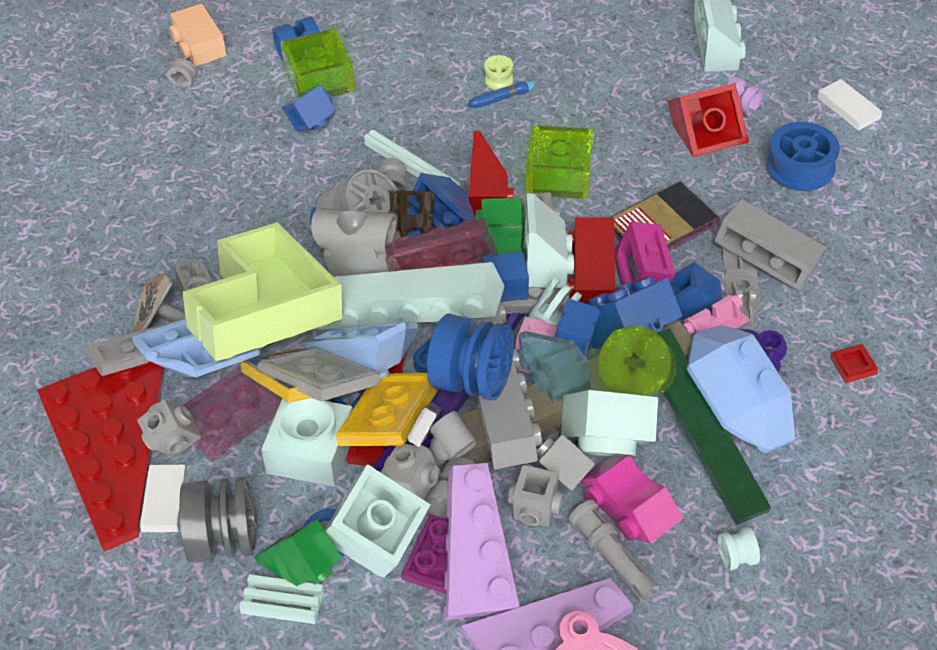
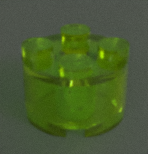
(626, 346)

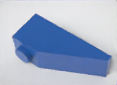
(450, 200)

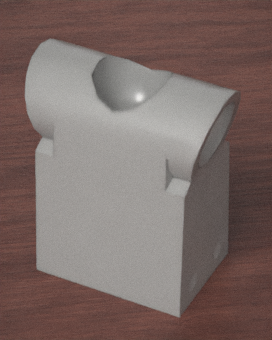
(354, 240)

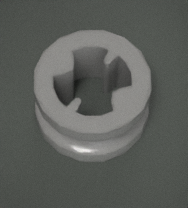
(185, 67)

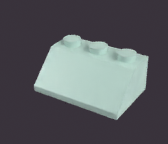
(718, 35)

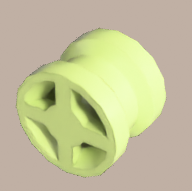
(498, 72)

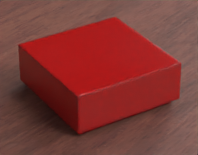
(854, 363)

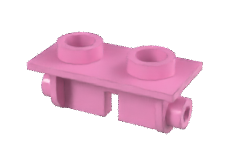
(724, 312)

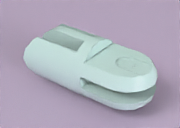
(550, 312)

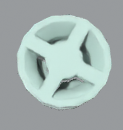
(738, 548)

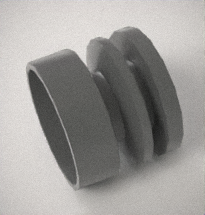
(217, 519)

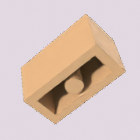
(197, 35)

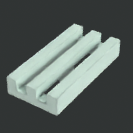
(280, 612)

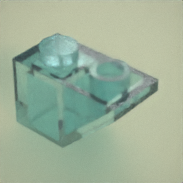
(555, 364)

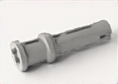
(603, 538)

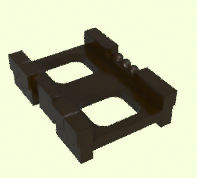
(423, 221)

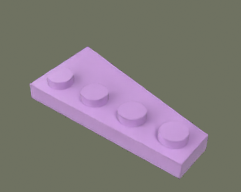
(478, 561)
(538, 623)

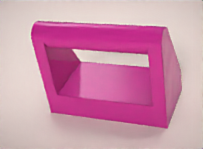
(649, 251)

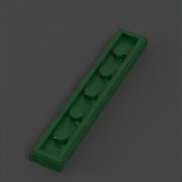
(713, 443)

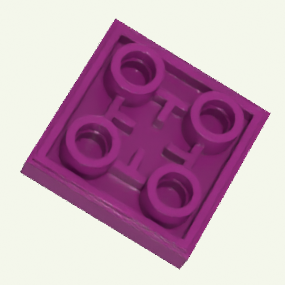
(429, 556)

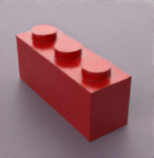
(593, 257)

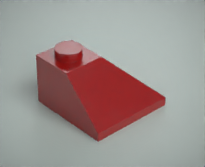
(709, 119)

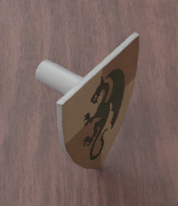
(155, 301)

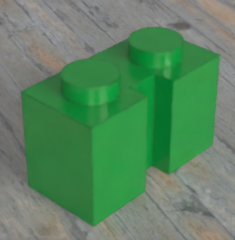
(505, 223)

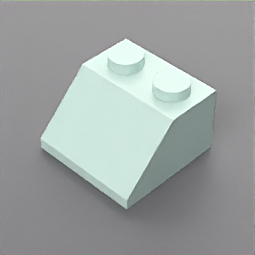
(546, 245)

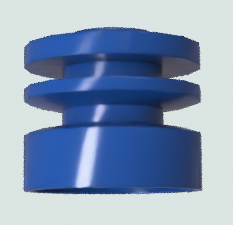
(470, 356)

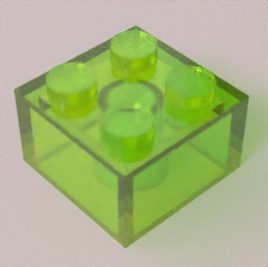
(318, 61)
(559, 161)

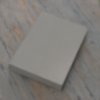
(320, 373)

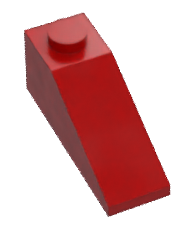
(487, 175)

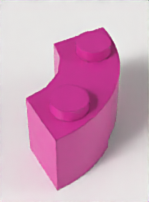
(631, 499)

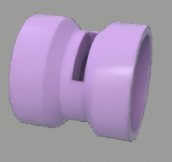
(748, 96)

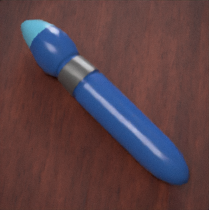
(518, 88)

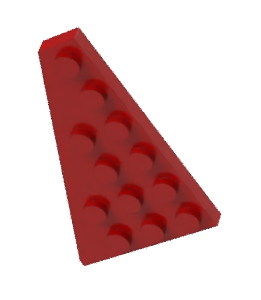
(104, 444)

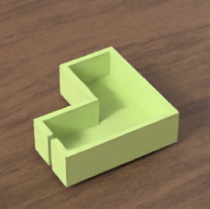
(266, 294)

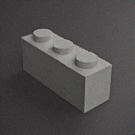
(770, 244)

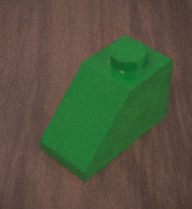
(301, 555)

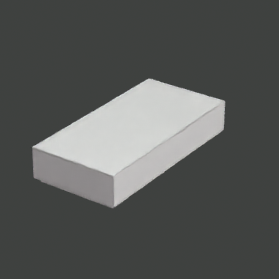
(849, 104)
(161, 498)

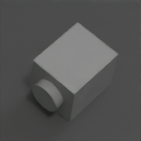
(566, 459)

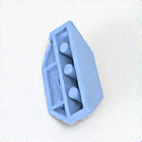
(371, 346)
(181, 352)
(742, 387)

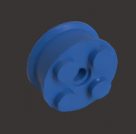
(803, 156)

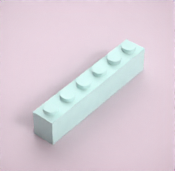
(419, 295)

